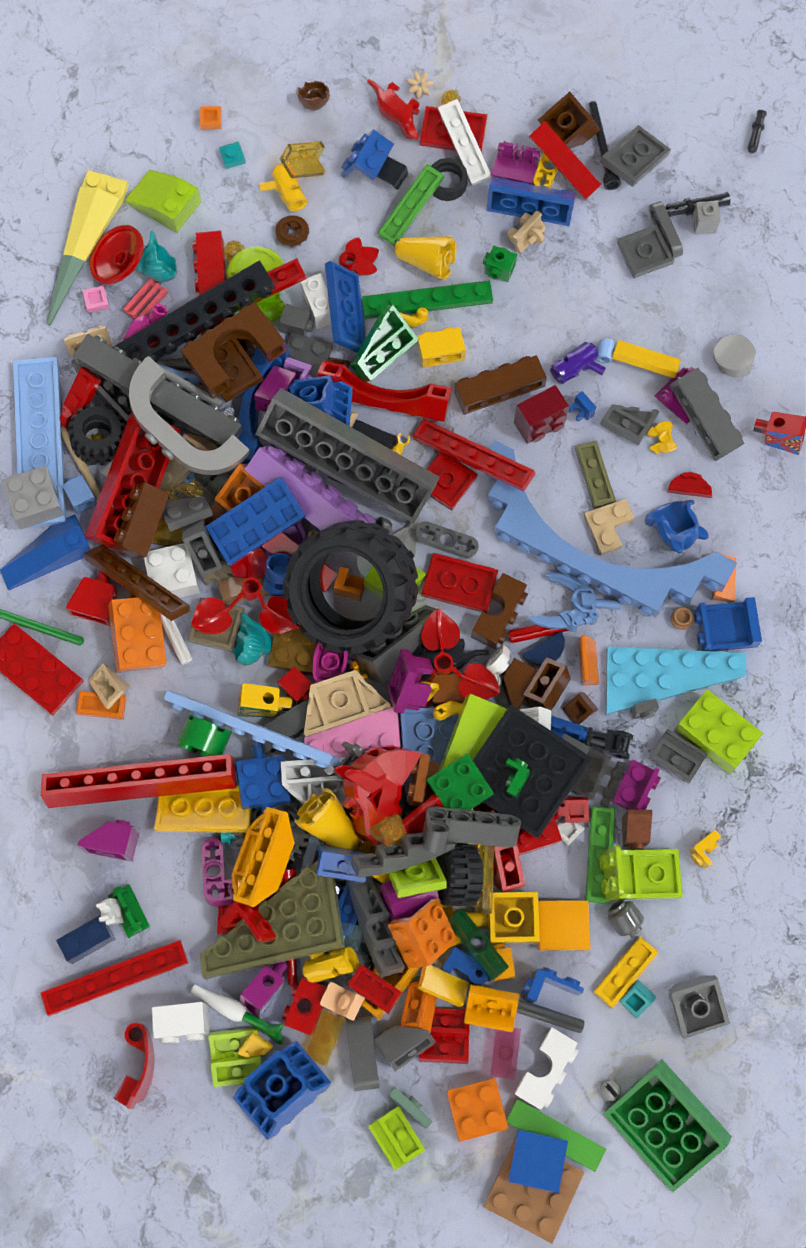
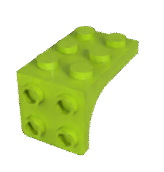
(641, 874)

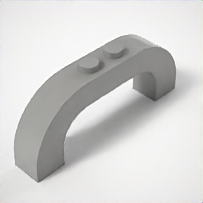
(212, 462)

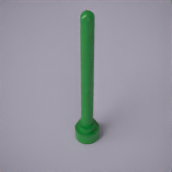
(40, 627)

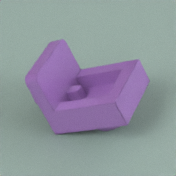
(300, 368)

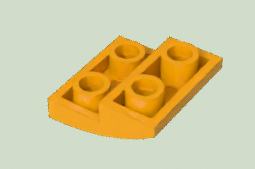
(564, 926)

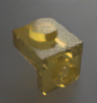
(388, 830)

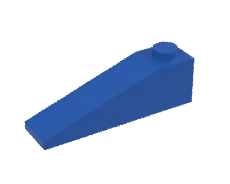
(52, 550)

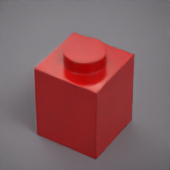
(295, 685)

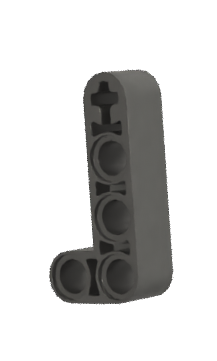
(468, 827)

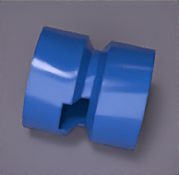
(275, 574)

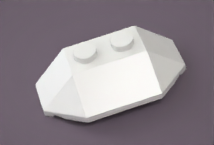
(305, 778)

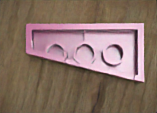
(367, 732)

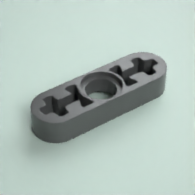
(661, 218)
(460, 551)

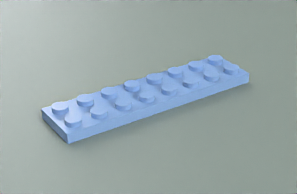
(38, 422)

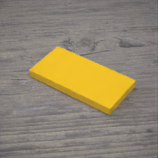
(203, 812)

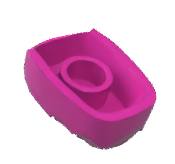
(328, 663)

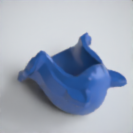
(676, 525)

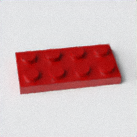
(36, 670)

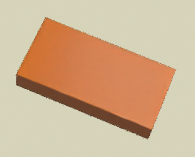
(91, 705)

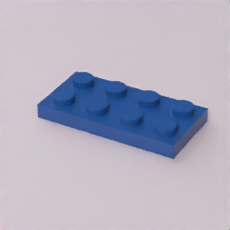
(256, 521)

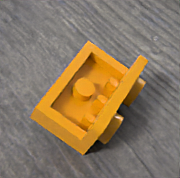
(491, 1008)

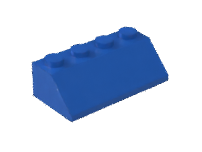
(521, 198)

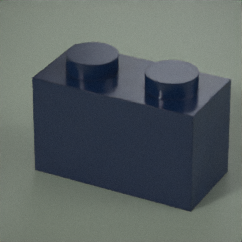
(85, 940)

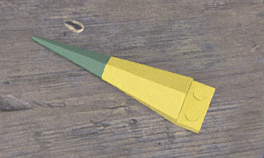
(94, 210)

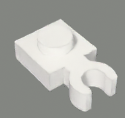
(110, 911)

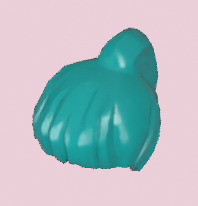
(157, 261)
(251, 641)

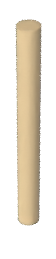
(82, 466)

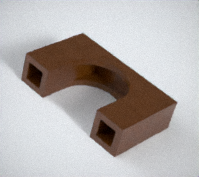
(248, 325)

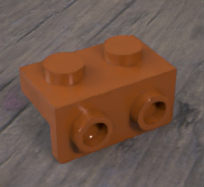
(418, 789)

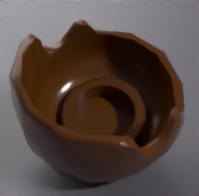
(313, 95)

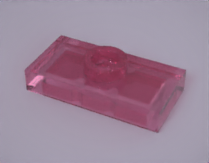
(505, 1054)

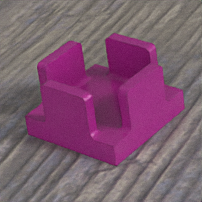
(404, 684)

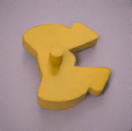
(663, 431)

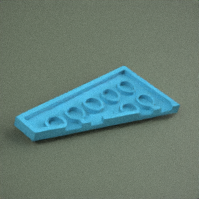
(649, 673)

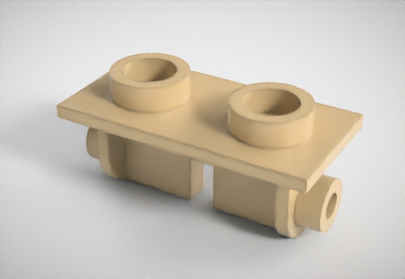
(74, 340)

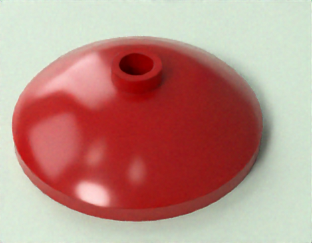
(116, 254)

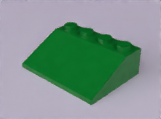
(668, 1125)

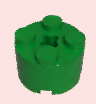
(203, 736)

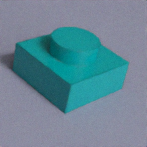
(232, 155)

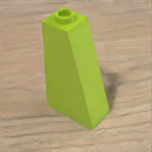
(472, 728)

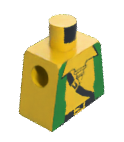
(252, 702)

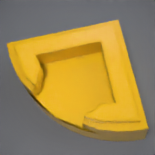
(254, 1046)

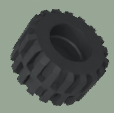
(91, 419)
(463, 876)

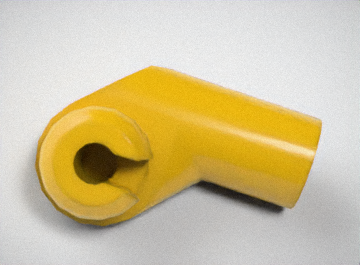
(417, 319)

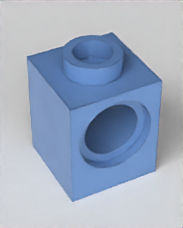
(79, 494)

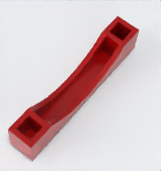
(427, 401)

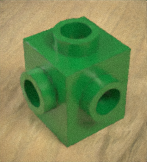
(499, 263)

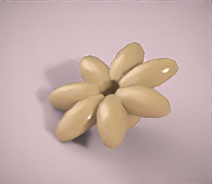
(424, 84)

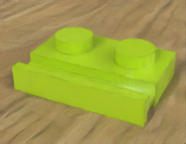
(396, 1138)

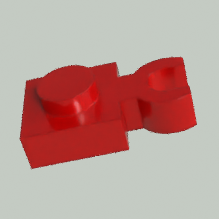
(574, 809)

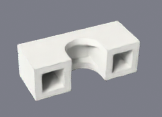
(559, 1051)

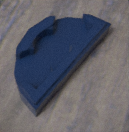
(550, 648)

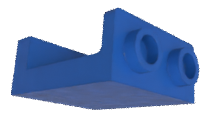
(728, 626)

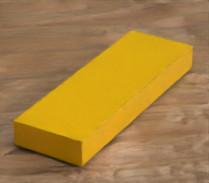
(646, 359)
(625, 972)

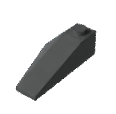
(381, 660)

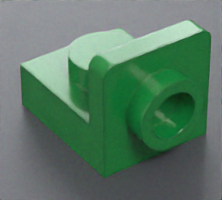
(517, 781)

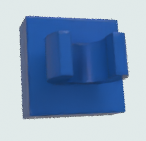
(584, 406)

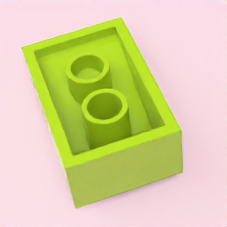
(165, 199)

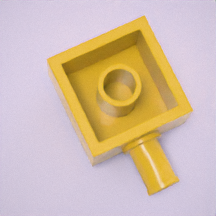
(512, 918)

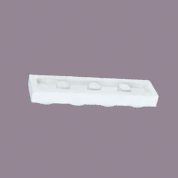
(464, 142)

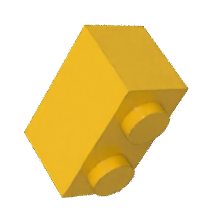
(441, 347)

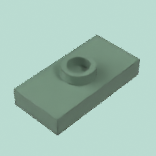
(412, 1106)

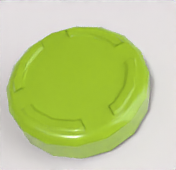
(251, 255)

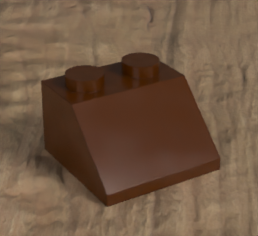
(570, 121)

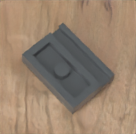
(678, 756)

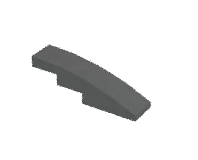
(398, 856)
(374, 926)

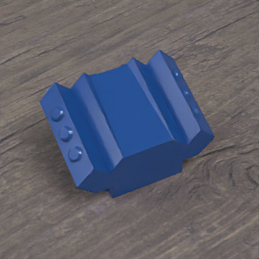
(325, 395)
(281, 1089)

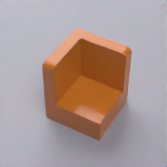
(348, 585)

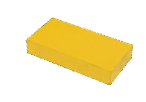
(443, 985)

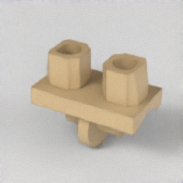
(530, 232)

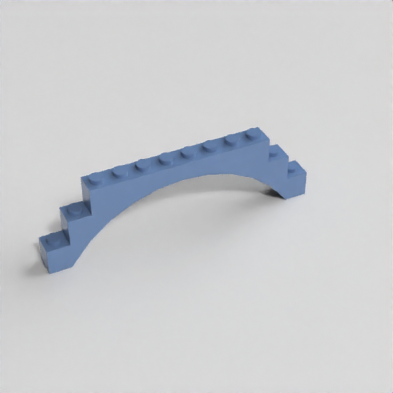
(632, 586)

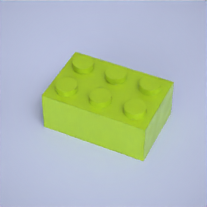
(718, 731)

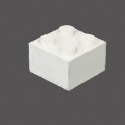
(173, 570)
(181, 1021)

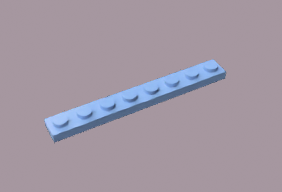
(258, 732)

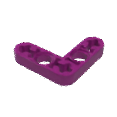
(218, 882)

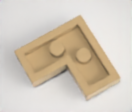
(603, 524)

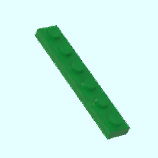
(430, 298)

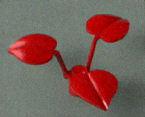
(213, 617)
(443, 633)

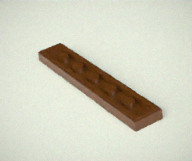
(137, 582)

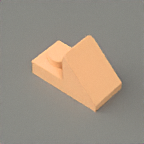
(341, 1001)

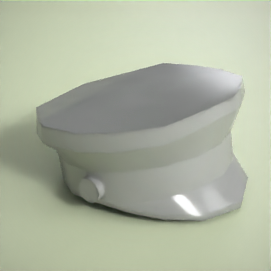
(734, 355)

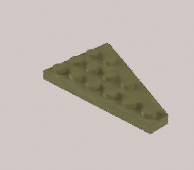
(301, 916)

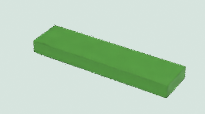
(411, 205)
(600, 839)
(578, 1147)

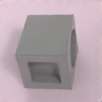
(706, 217)

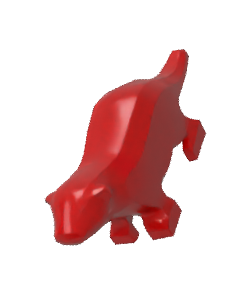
(395, 109)

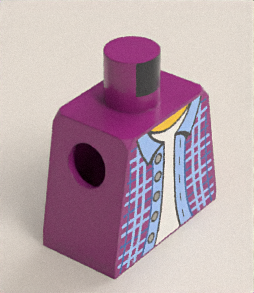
(258, 996)

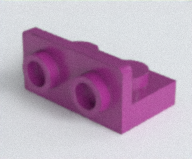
(636, 786)

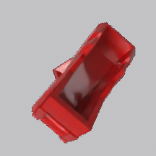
(375, 785)

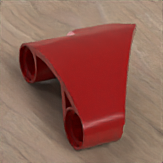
(131, 1090)

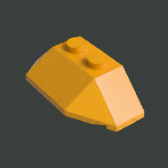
(262, 857)

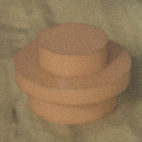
(682, 618)

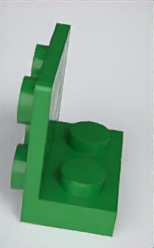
(460, 785)

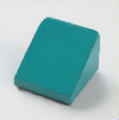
(637, 999)

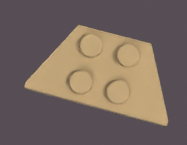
(340, 702)

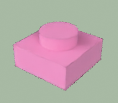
(96, 299)

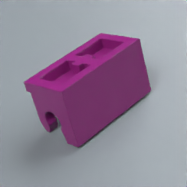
(275, 380)

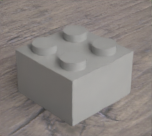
(33, 497)

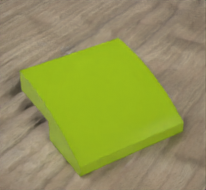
(227, 1065)

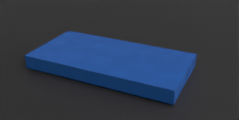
(345, 306)

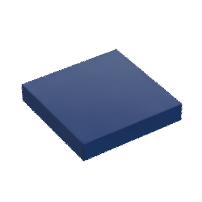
(538, 1161)

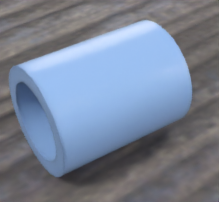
(605, 350)

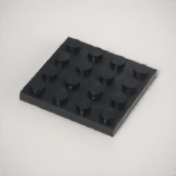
(552, 766)

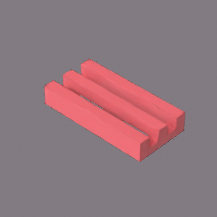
(139, 297)

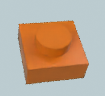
(210, 117)

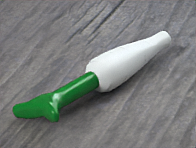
(237, 1012)

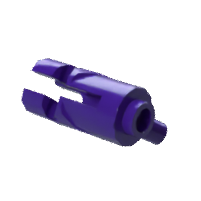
(575, 361)

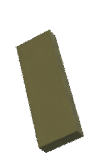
(595, 474)

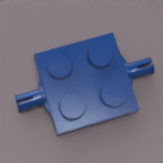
(261, 781)

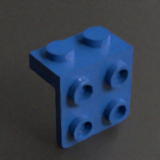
(368, 155)
(534, 984)

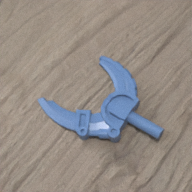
(582, 603)

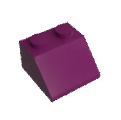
(112, 840)
(404, 906)

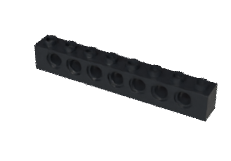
(197, 308)

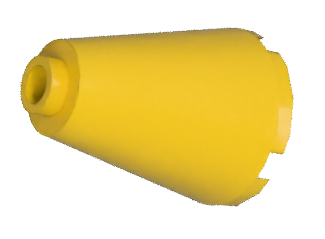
(428, 254)
(328, 821)

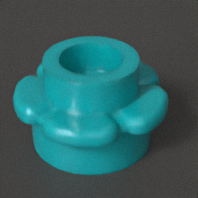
(226, 837)

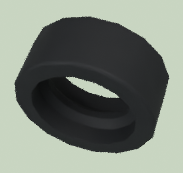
(456, 167)

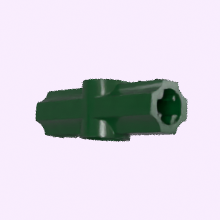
(487, 957)

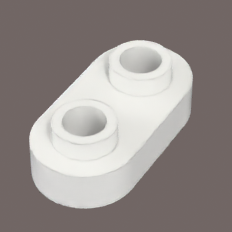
(499, 660)

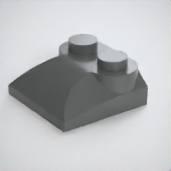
(698, 1005)

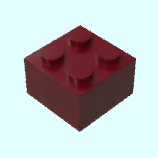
(541, 414)

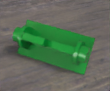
(131, 911)

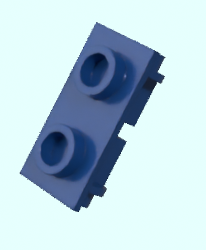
(574, 730)

